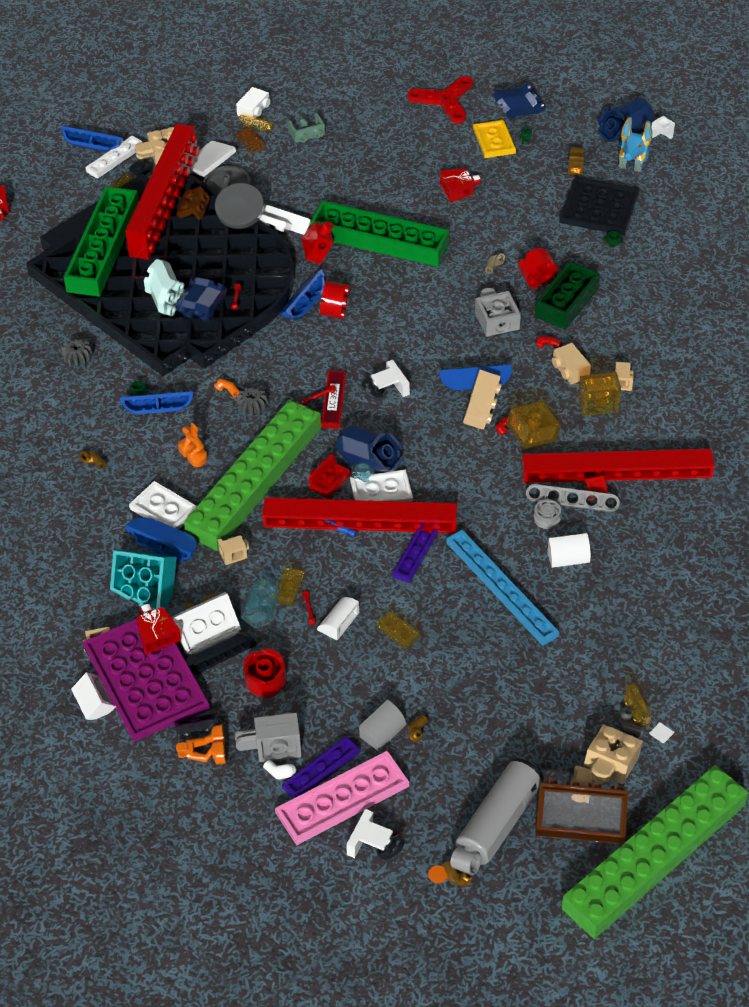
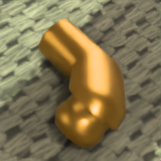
(92, 457)
(414, 728)
(455, 877)

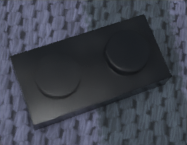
(188, 726)

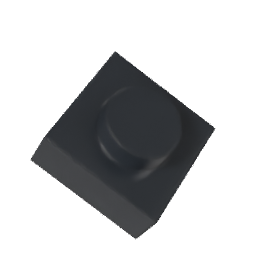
(140, 167)

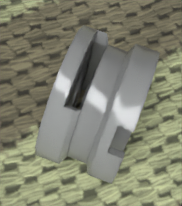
(547, 515)

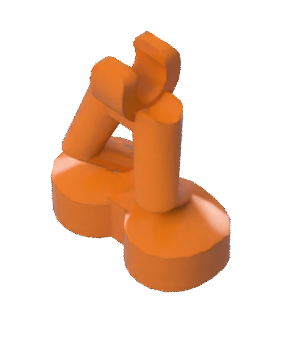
(192, 446)
(217, 750)

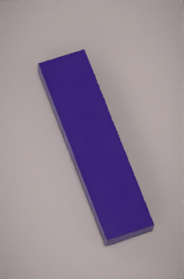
(414, 555)
(321, 768)

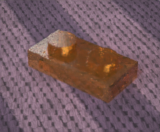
(250, 140)

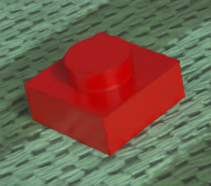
(596, 484)

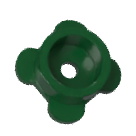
(525, 134)
(613, 238)
(138, 388)

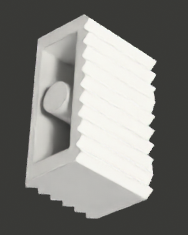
(253, 103)

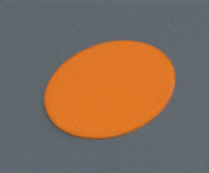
(437, 874)

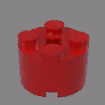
(538, 268)
(334, 299)
(264, 673)

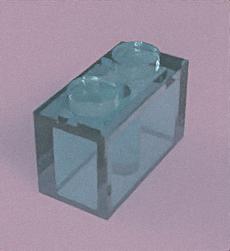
(260, 603)

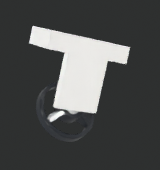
(387, 377)
(374, 835)

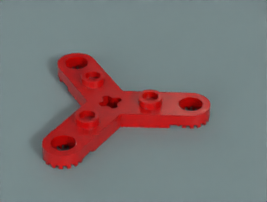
(452, 93)

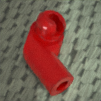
(542, 340)
(501, 426)

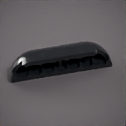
(219, 651)

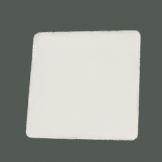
(661, 732)

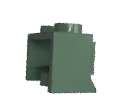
(307, 132)

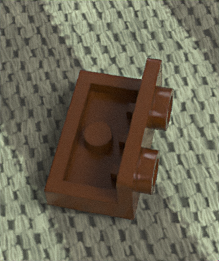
(193, 202)

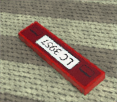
(334, 401)

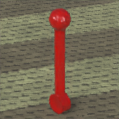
(237, 287)
(332, 388)
(306, 595)

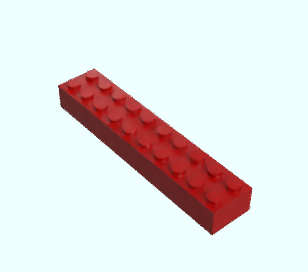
(161, 192)

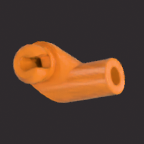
(222, 383)

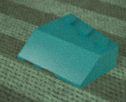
(143, 577)

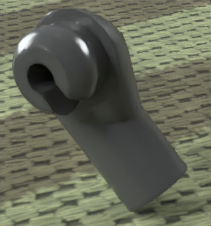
(628, 725)

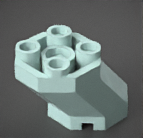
(163, 286)

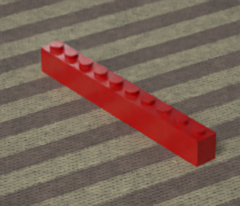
(618, 465)
(359, 515)

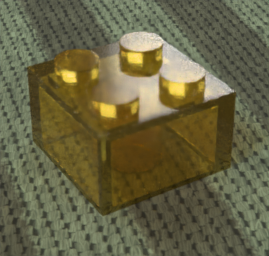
(599, 394)
(533, 424)

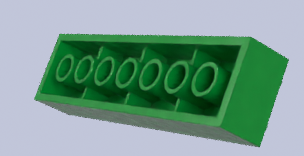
(384, 233)
(101, 242)

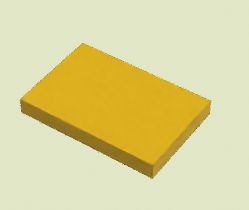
(494, 138)

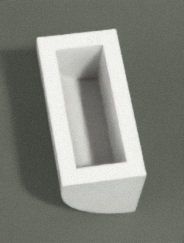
(569, 550)
(339, 618)
(92, 697)

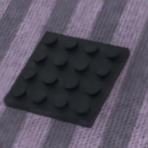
(599, 205)

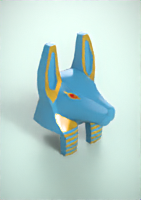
(634, 145)

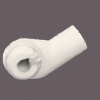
(281, 771)

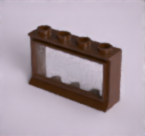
(582, 812)

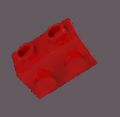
(328, 477)

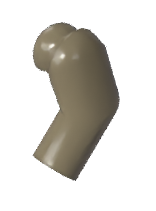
(494, 261)

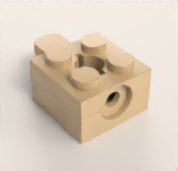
(154, 147)
(609, 759)

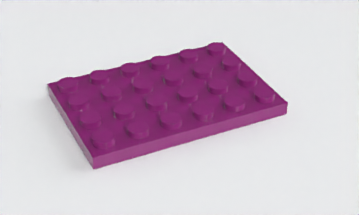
(148, 688)

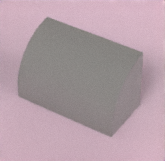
(382, 725)

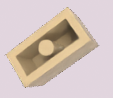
(570, 363)

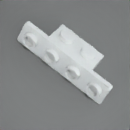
(284, 220)

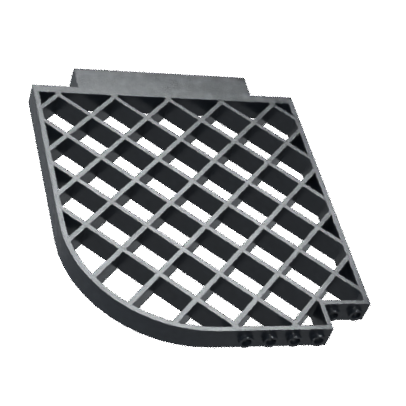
(65, 239)

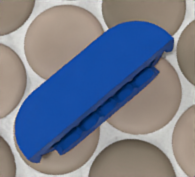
(91, 139)
(304, 297)
(465, 377)
(157, 402)
(162, 538)

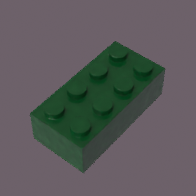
(567, 295)

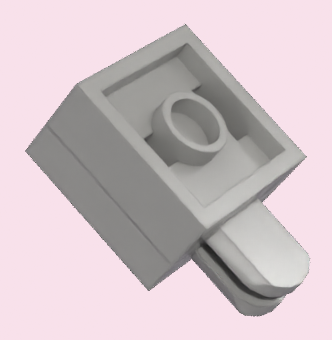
(497, 309)
(273, 736)

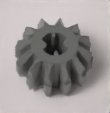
(76, 352)
(252, 401)

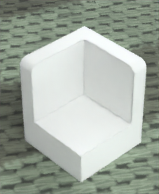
(663, 126)

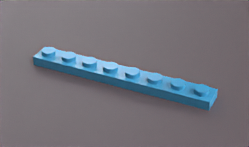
(503, 588)

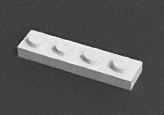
(113, 157)

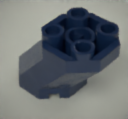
(519, 101)
(613, 119)
(200, 298)
(369, 447)

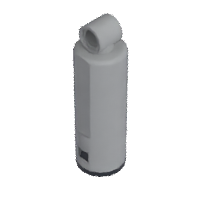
(496, 816)

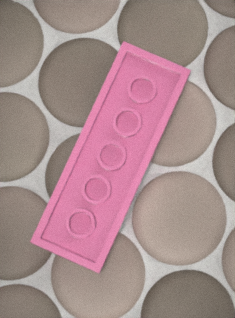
(341, 797)

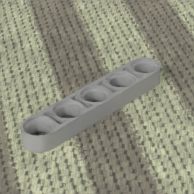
(582, 496)

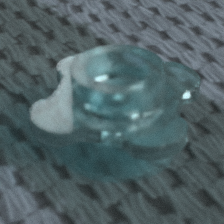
(362, 472)

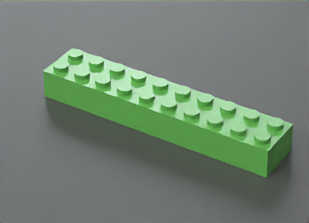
(253, 474)
(654, 851)

